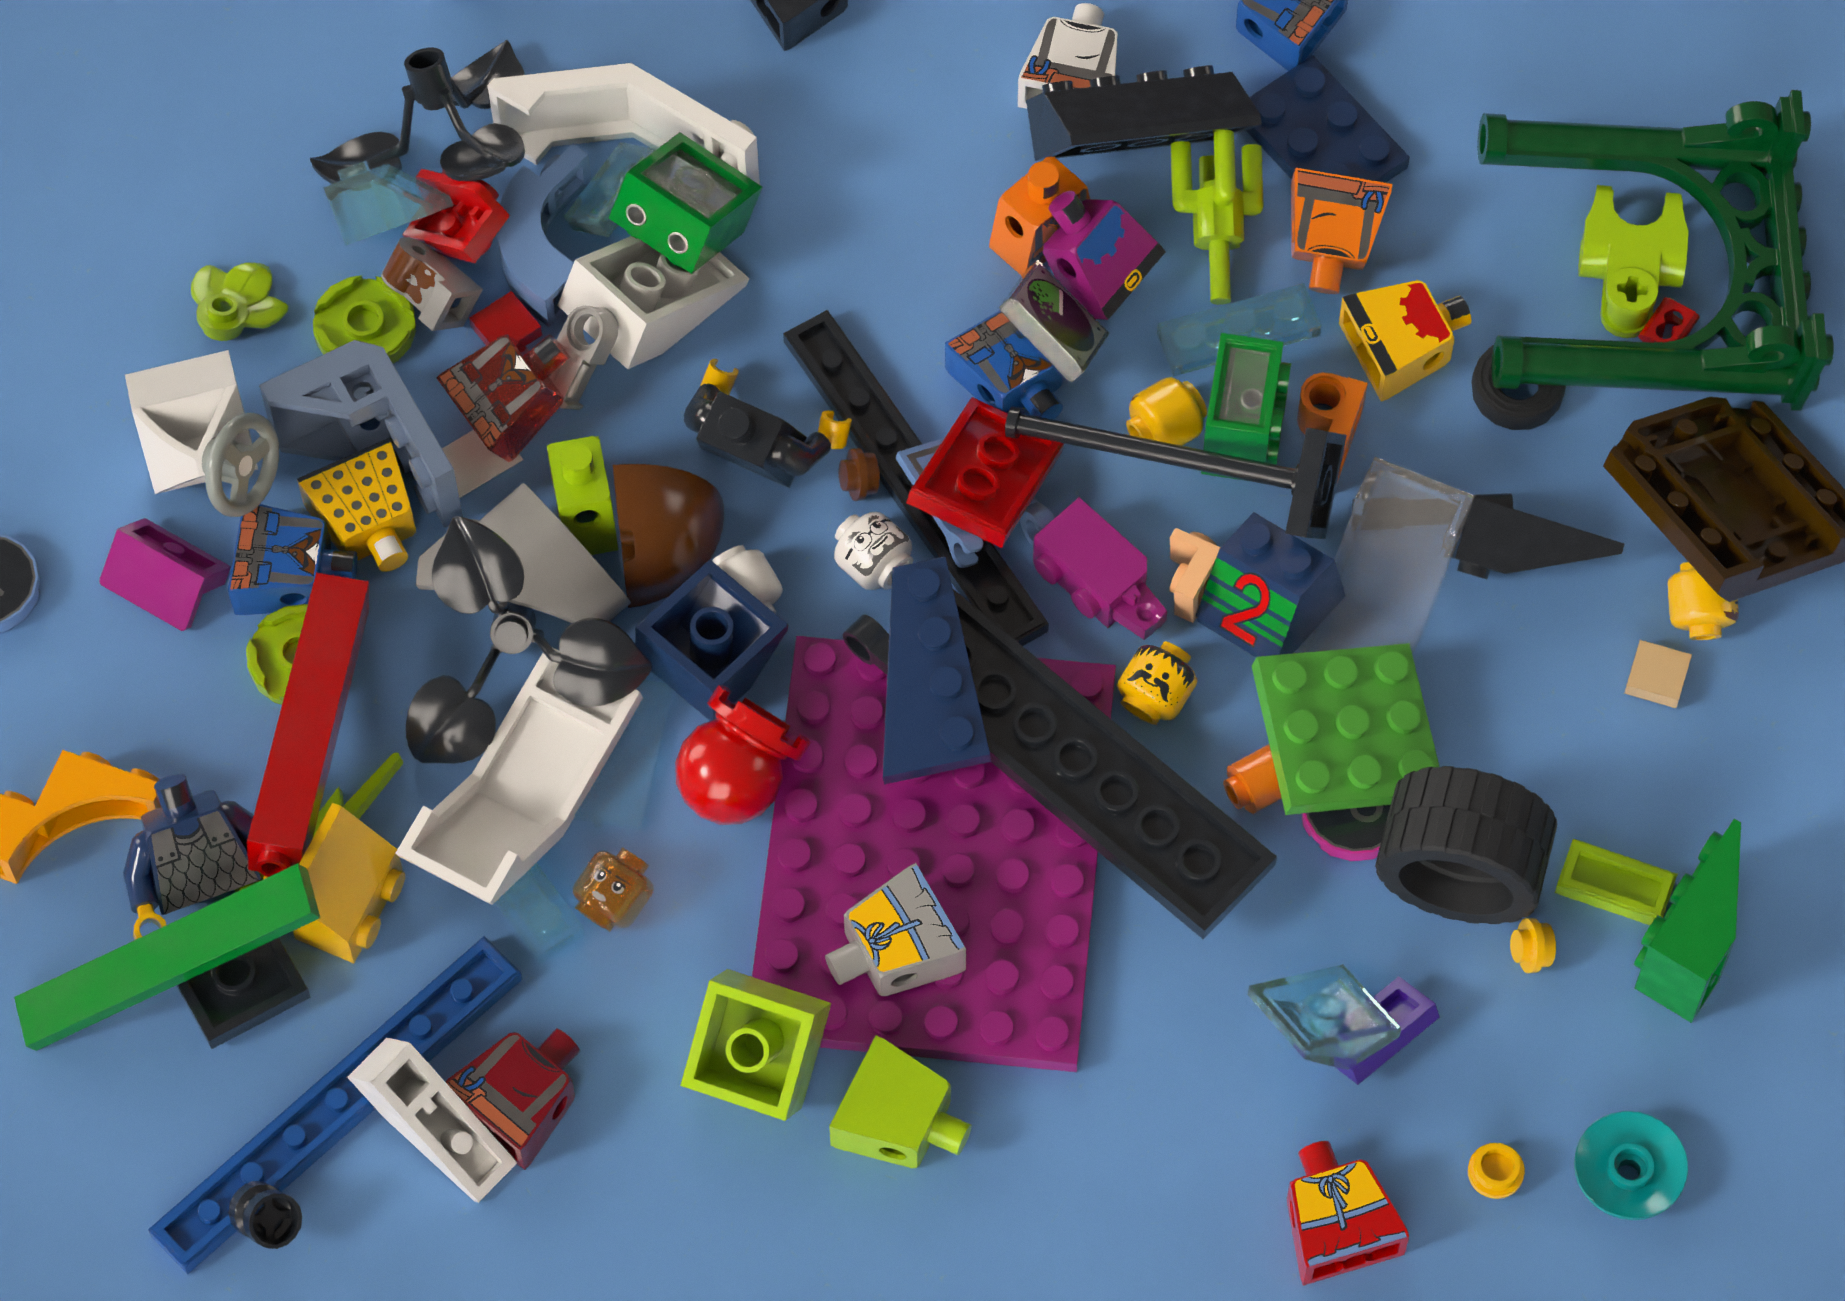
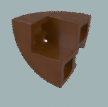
(665, 526)

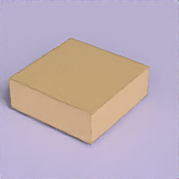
(1658, 674)

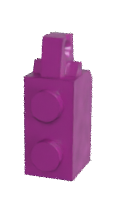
(1098, 570)

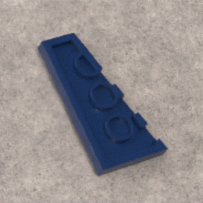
(931, 692)

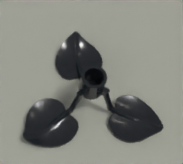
(472, 158)
(480, 570)

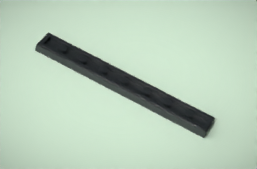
(881, 429)

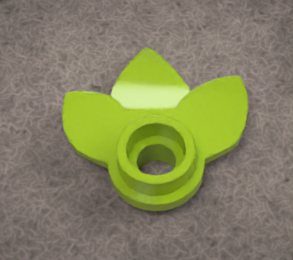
(235, 300)

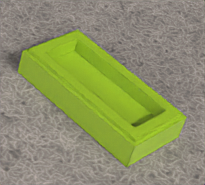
(1615, 882)

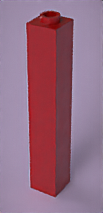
(308, 724)

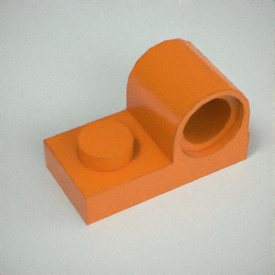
(1343, 395)

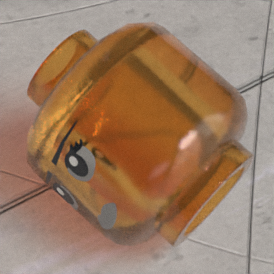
(613, 889)

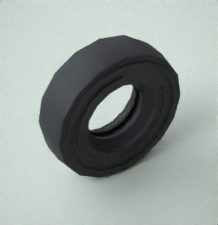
(1508, 411)

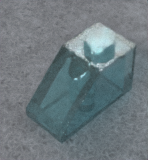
(380, 200)

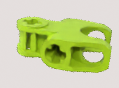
(1632, 260)

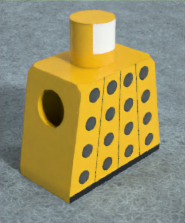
(363, 504)

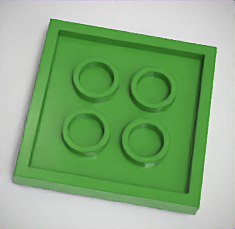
(1343, 725)

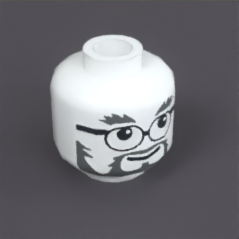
(870, 549)

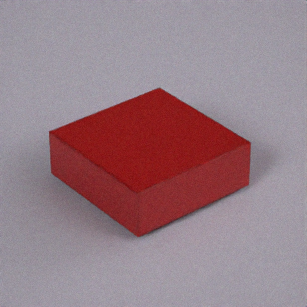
(506, 317)

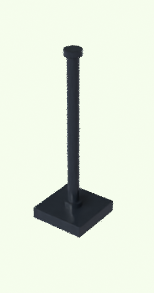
(1310, 483)

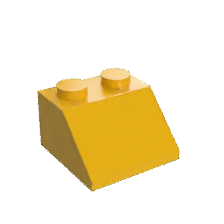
(352, 881)

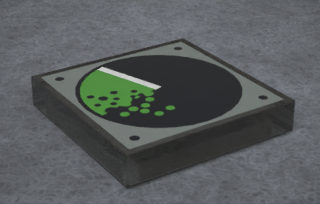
(1054, 321)

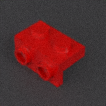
(467, 226)

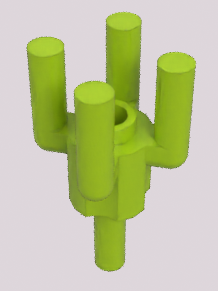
(1218, 204)

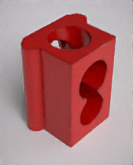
(1664, 315)

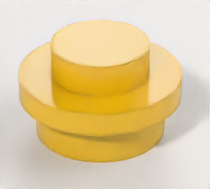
(1533, 945)
(1496, 1170)

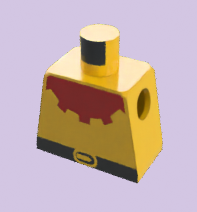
(1401, 333)

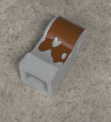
(430, 284)

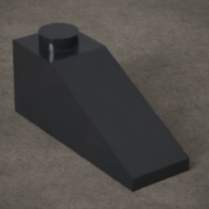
(1517, 541)

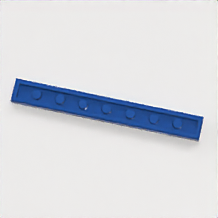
(333, 1103)

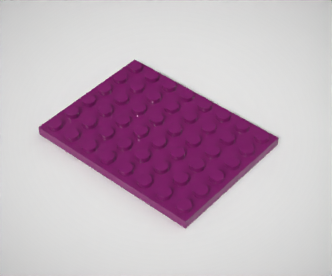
(990, 852)

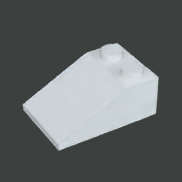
(647, 296)

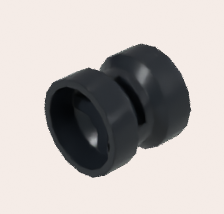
(274, 1223)

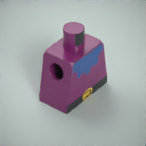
(1098, 252)

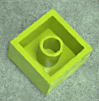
(755, 1044)

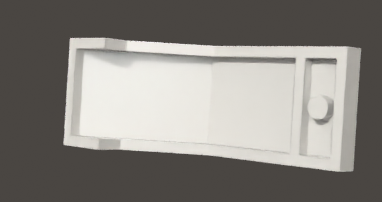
(614, 105)
(520, 789)

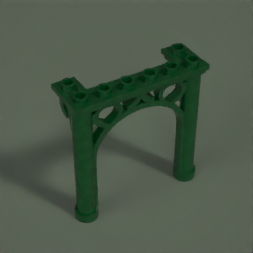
(1752, 149)

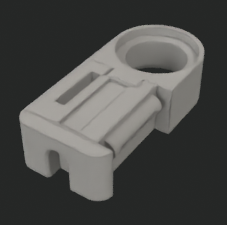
(576, 372)

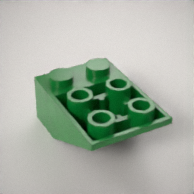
(1694, 939)

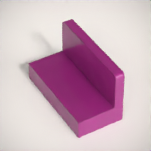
(161, 572)

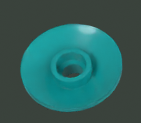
(1633, 1141)

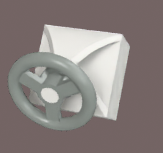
(199, 432)

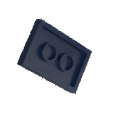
(1322, 128)

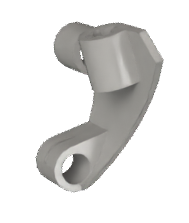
(557, 568)

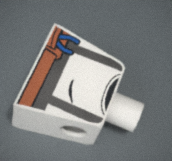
(1069, 52)

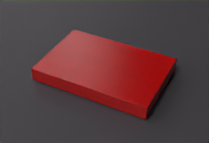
(982, 476)

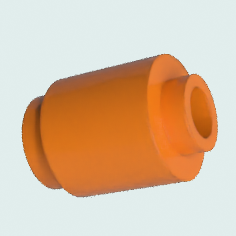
(1253, 781)

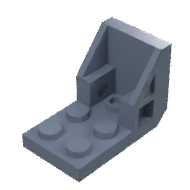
(326, 400)

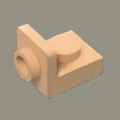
(1196, 558)

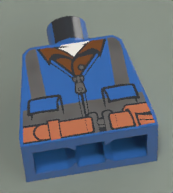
(1288, 28)
(1004, 368)
(279, 560)

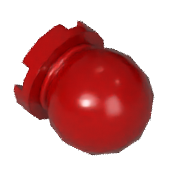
(733, 763)

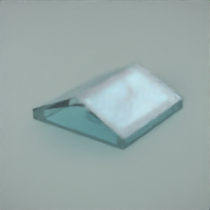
(1326, 1016)

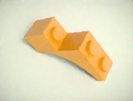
(76, 794)

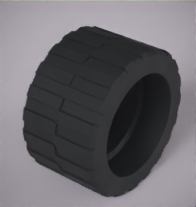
(1466, 845)

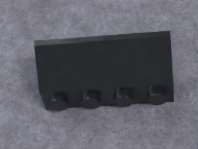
(1138, 113)

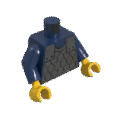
(186, 852)

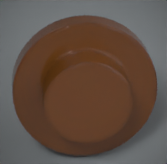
(859, 474)

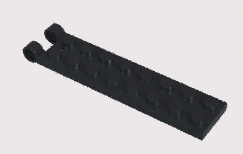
(1098, 777)

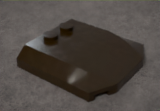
(1733, 494)

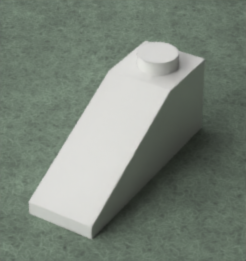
(432, 1117)

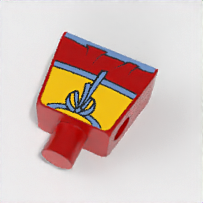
(1340, 1216)

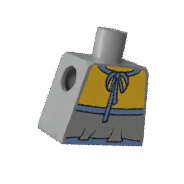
(898, 938)

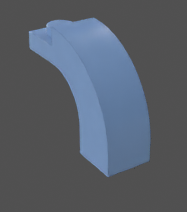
(529, 261)

